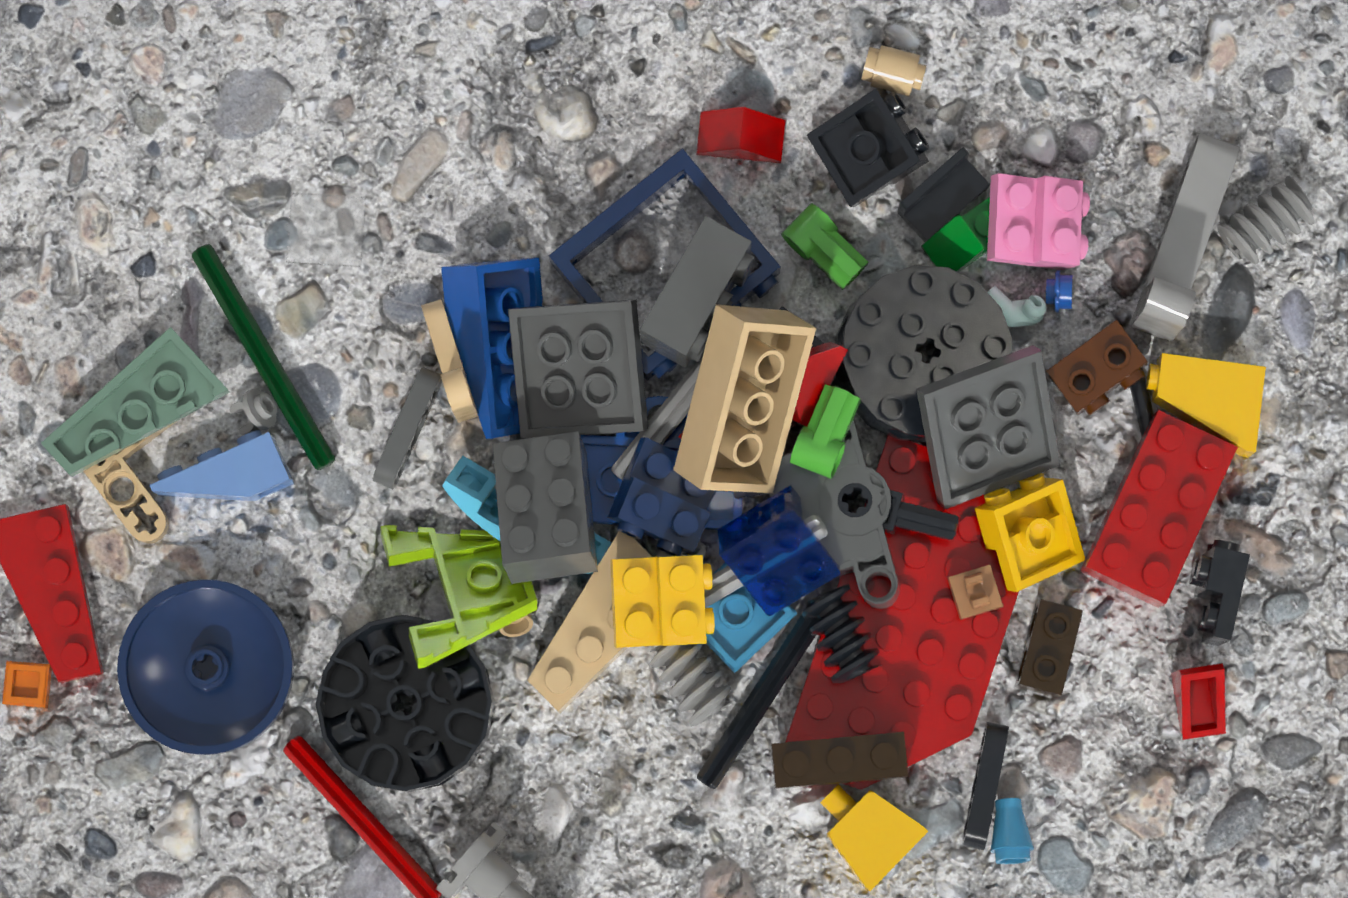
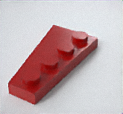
(49, 583)

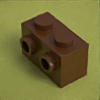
(1098, 368)

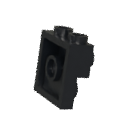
(869, 146)
(1220, 579)

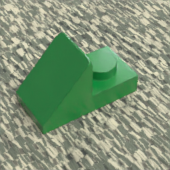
(960, 240)

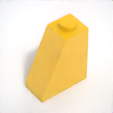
(1211, 396)

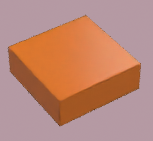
(27, 684)

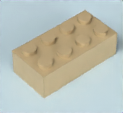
(744, 399)

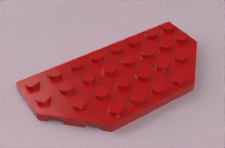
(931, 659)

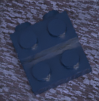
(660, 501)

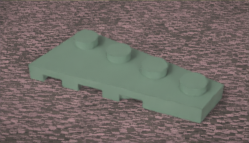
(140, 400)

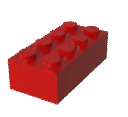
(1158, 509)

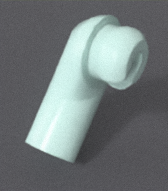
(1019, 312)

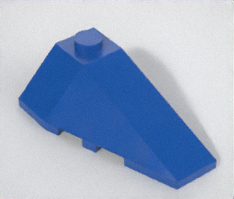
(478, 315)

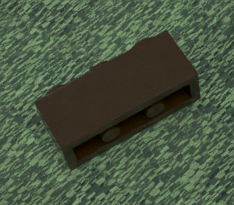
(839, 760)

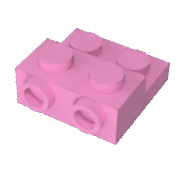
(1037, 221)

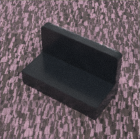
(942, 196)

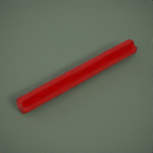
(360, 818)

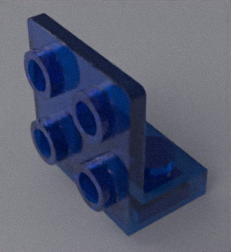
(776, 552)

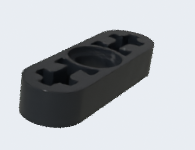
(985, 786)

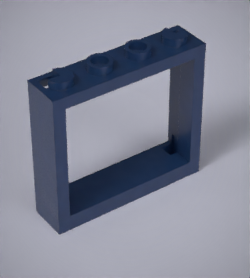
(631, 205)

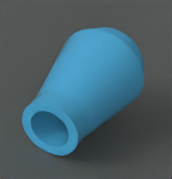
(1010, 835)

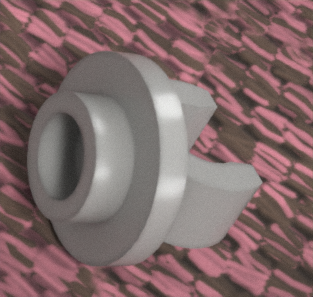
(259, 409)

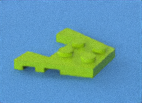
(473, 585)

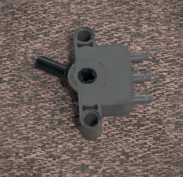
(859, 538)

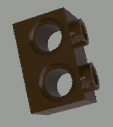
(1048, 648)

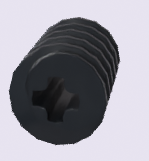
(841, 635)

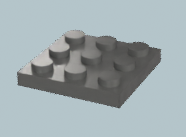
(578, 368)
(988, 426)

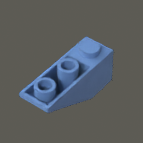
(240, 473)

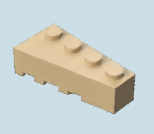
(586, 637)

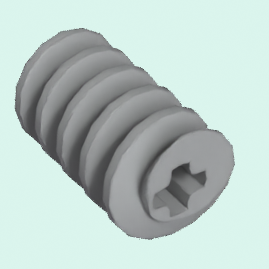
(1267, 221)
(691, 680)

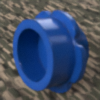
(1059, 291)

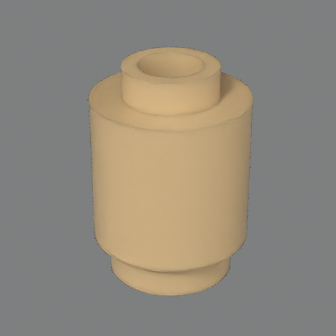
(893, 70)

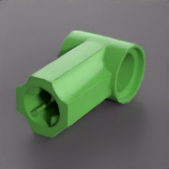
(816, 238)
(822, 442)

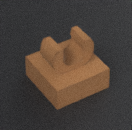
(975, 592)

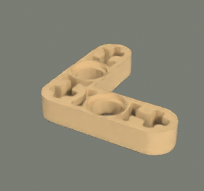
(452, 370)
(117, 467)

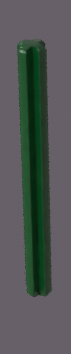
(263, 357)

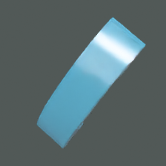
(476, 496)

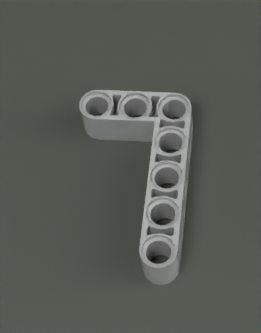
(1168, 286)

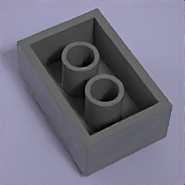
(701, 279)
(544, 507)

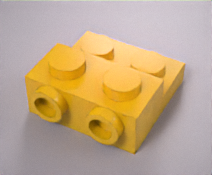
(1030, 531)
(661, 601)

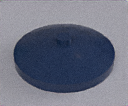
(205, 667)

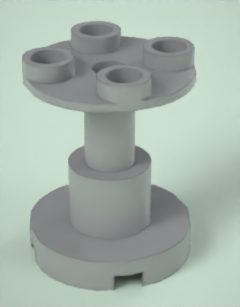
(485, 871)

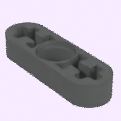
(407, 428)

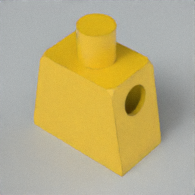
(870, 834)

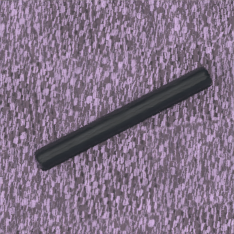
(757, 703)

